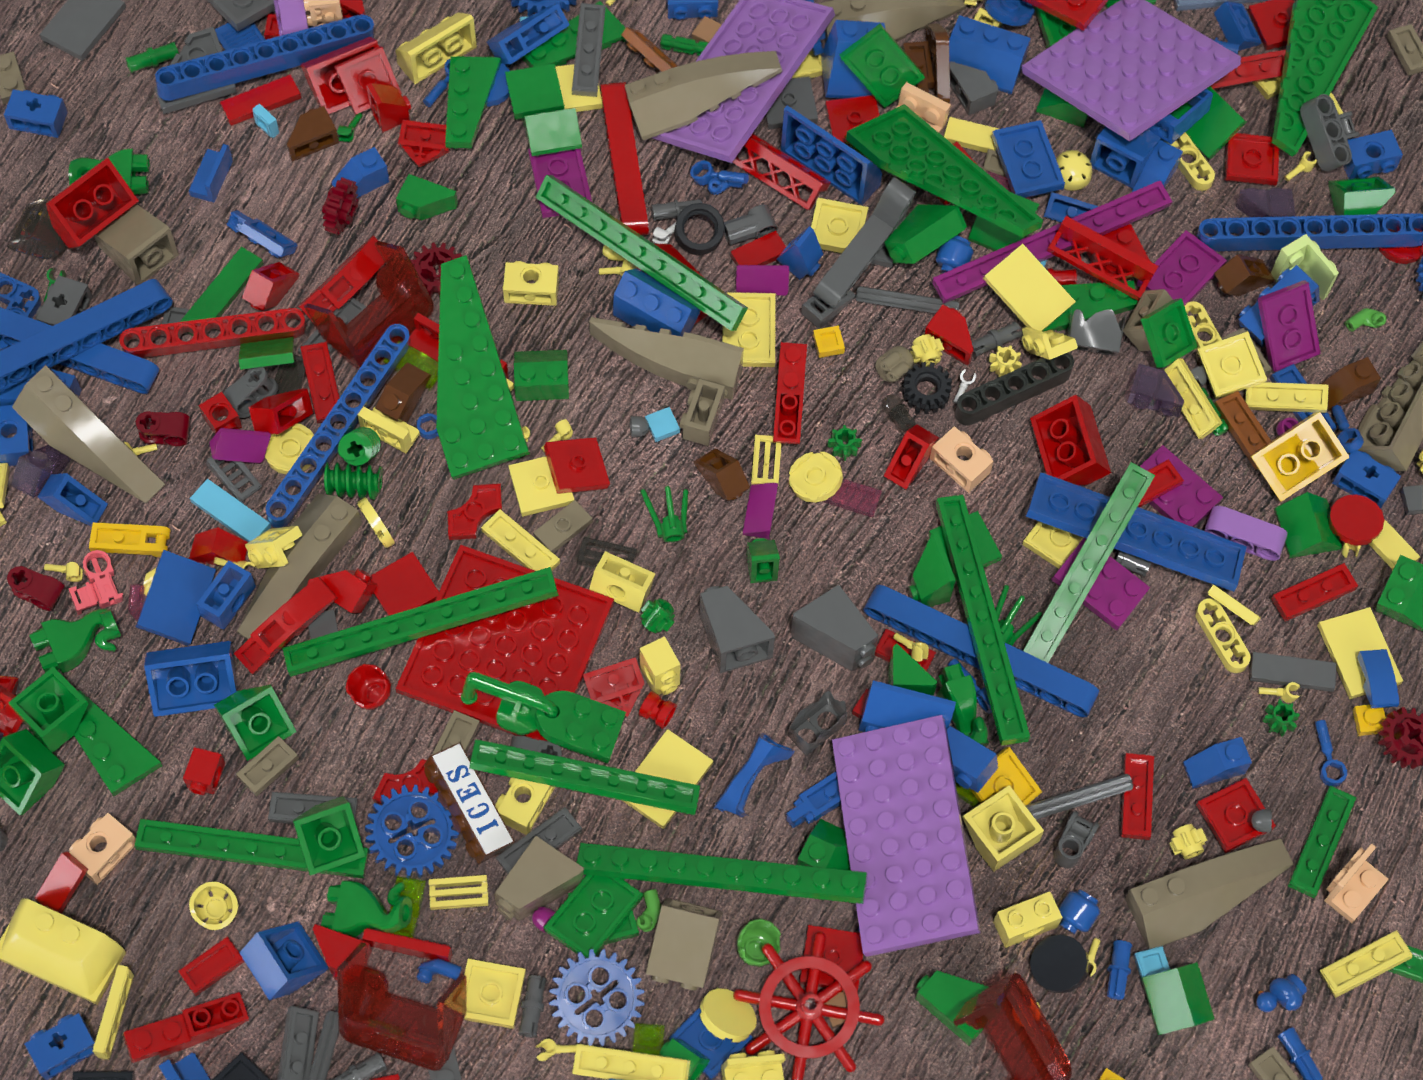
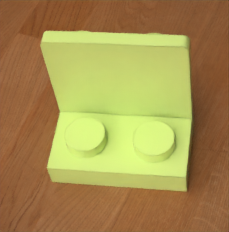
(1311, 260)

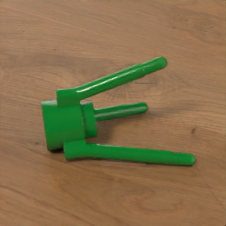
(672, 528)
(1005, 626)

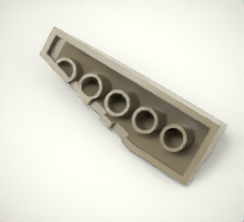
(898, 15)
(684, 92)
(673, 356)
(1395, 425)
(81, 435)
(325, 530)
(1203, 893)

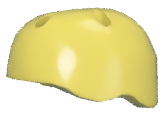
(1074, 166)
(215, 907)

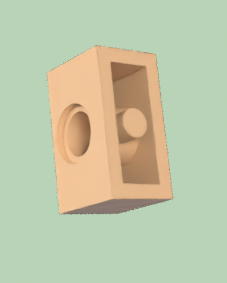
(965, 473)
(118, 841)

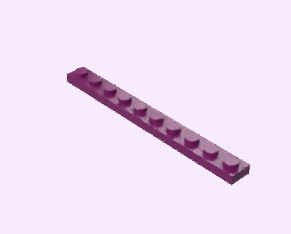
(1100, 219)

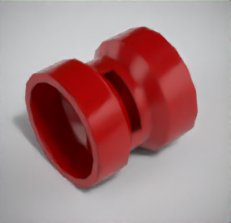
(657, 709)

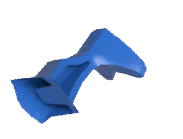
(764, 753)

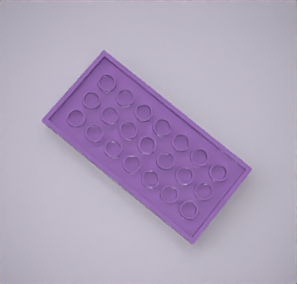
(752, 26)
(905, 835)

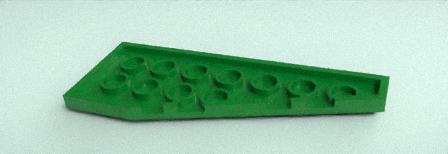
(1316, 53)
(922, 156)
(473, 396)

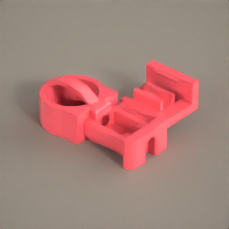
(100, 587)

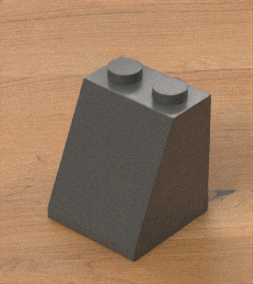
(734, 630)
(836, 630)

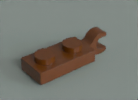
(920, 55)

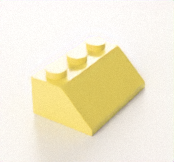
(434, 46)

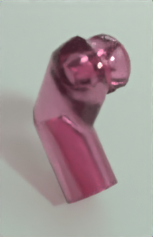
(136, 600)

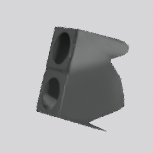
(1097, 334)
(825, 704)

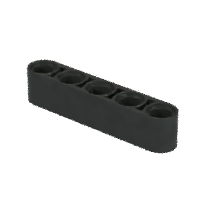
(1008, 397)

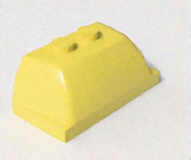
(60, 950)

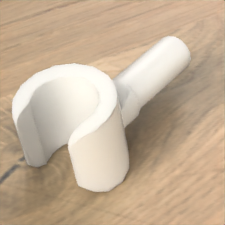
(663, 236)
(963, 386)

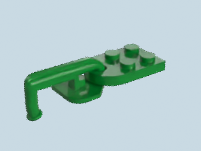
(580, 725)

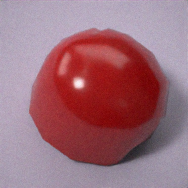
(368, 686)

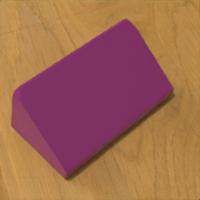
(762, 279)
(239, 445)
(760, 510)

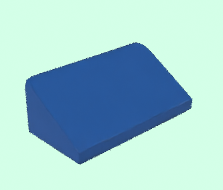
(1237, 25)
(1062, 206)

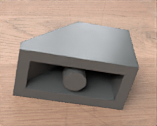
(972, 87)

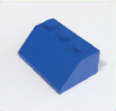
(990, 50)
(651, 304)
(190, 677)
(894, 705)

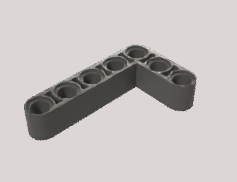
(866, 244)

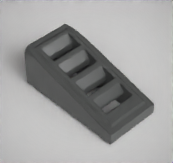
(821, 319)
(214, 464)

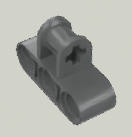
(1328, 132)

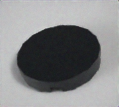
(1059, 964)

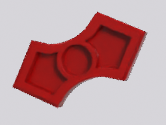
(465, 520)
(409, 779)

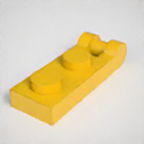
(128, 538)

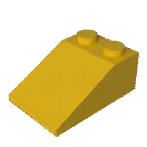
(1299, 456)

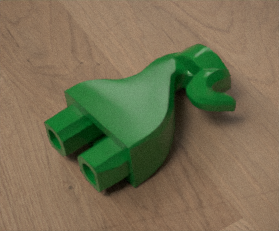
(126, 164)
(73, 639)
(962, 691)
(362, 909)

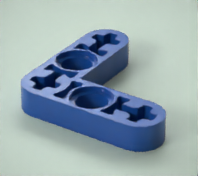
(15, 299)

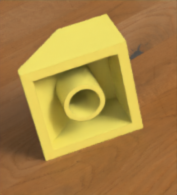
(1002, 828)

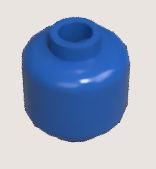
(954, 253)
(1078, 911)

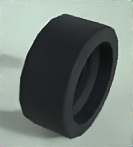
(702, 209)

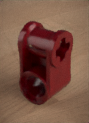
(164, 428)
(38, 589)

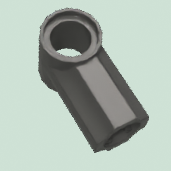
(754, 224)

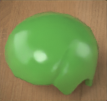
(752, 939)

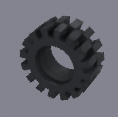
(932, 375)

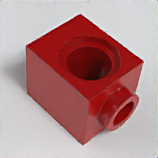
(217, 407)
(203, 771)

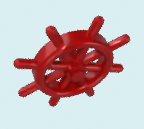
(809, 1007)

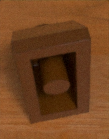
(312, 134)
(1243, 275)
(1351, 383)
(403, 392)
(723, 474)

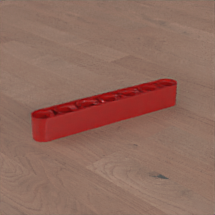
(624, 157)
(200, 328)

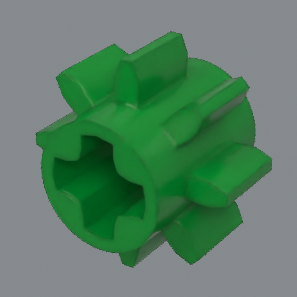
(844, 435)
(657, 615)
(1286, 713)

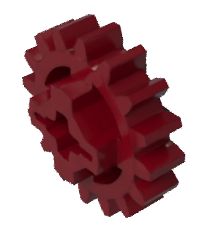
(340, 206)
(426, 262)
(1403, 737)

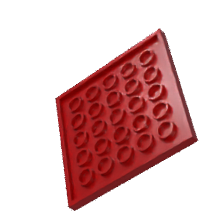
(533, 644)

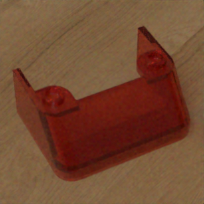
(399, 302)
(393, 1023)
(1017, 1030)

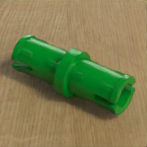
(151, 57)

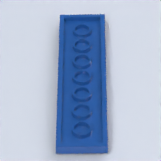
(1145, 536)

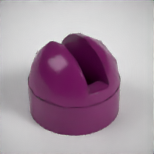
(1285, 424)
(541, 917)

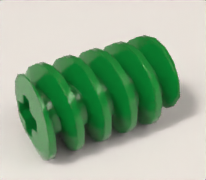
(352, 453)
(352, 481)

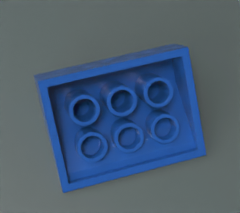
(829, 157)

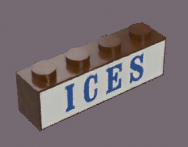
(468, 803)

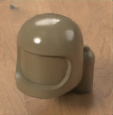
(894, 363)

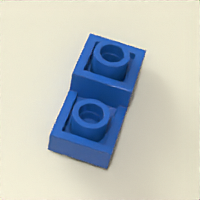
(1380, 678)

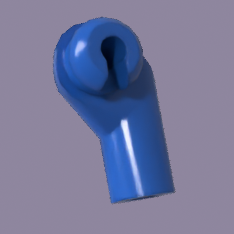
(717, 186)
(435, 967)

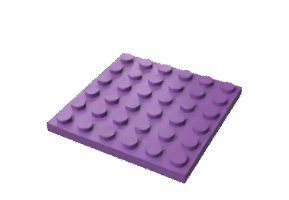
(1131, 66)

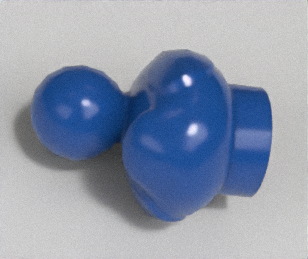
(1285, 991)

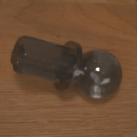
(898, 412)

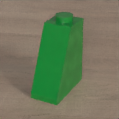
(924, 231)
(944, 998)

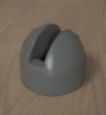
(1200, 375)
(638, 426)
(1262, 820)

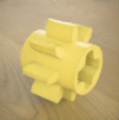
(927, 349)
(1007, 355)
(1188, 841)

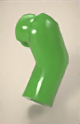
(1366, 317)
(650, 916)

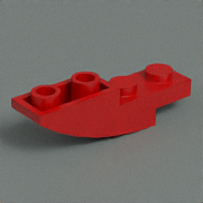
(347, 278)
(790, 393)
(284, 624)
(186, 1029)

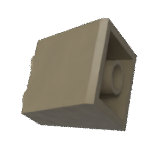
(137, 243)
(536, 880)
(684, 943)

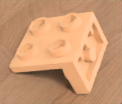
(322, 11)
(925, 105)
(1355, 885)

